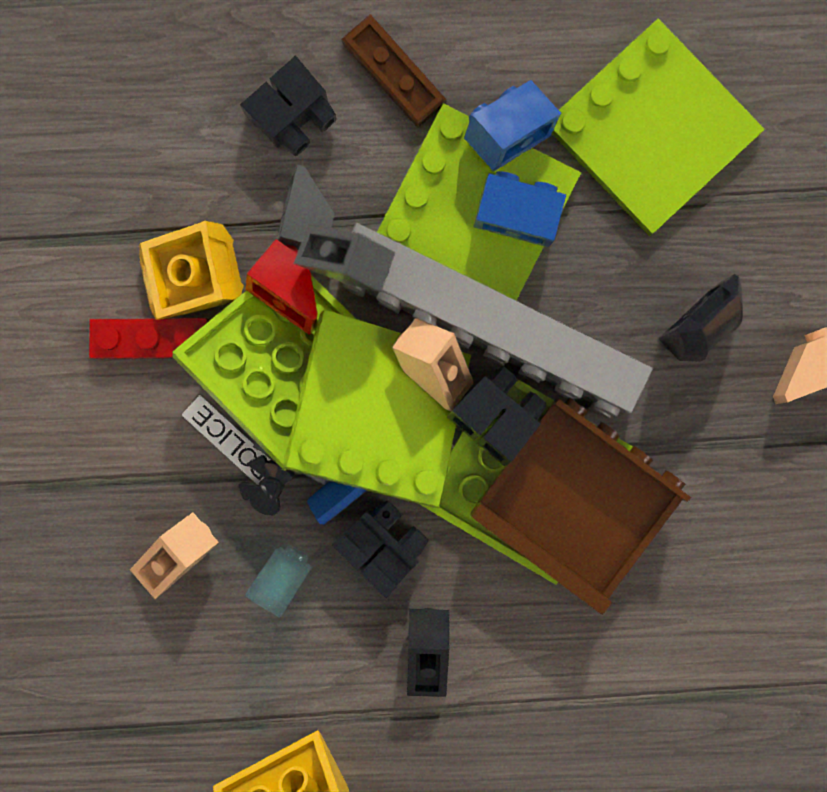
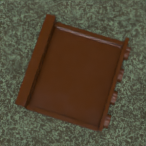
(579, 503)

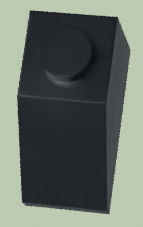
(428, 652)

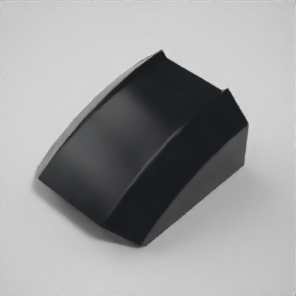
(706, 322)

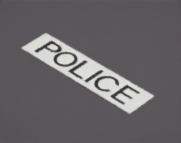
(223, 435)

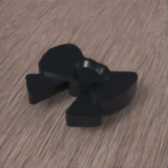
(266, 495)

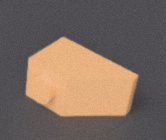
(434, 362)
(805, 369)
(174, 555)

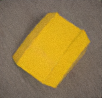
(190, 270)

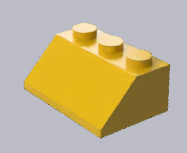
(296, 768)

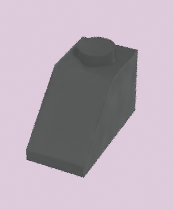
(303, 207)
(345, 257)

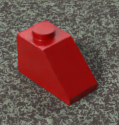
(284, 286)

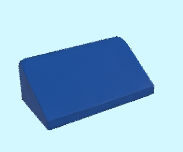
(332, 499)

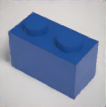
(511, 124)
(520, 209)

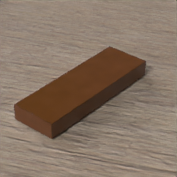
(393, 71)

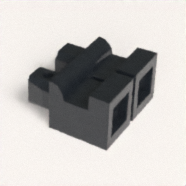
(282, 119)
(514, 425)
(395, 558)

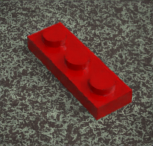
(140, 337)

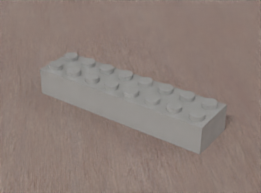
(508, 331)

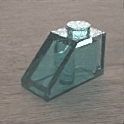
(280, 580)

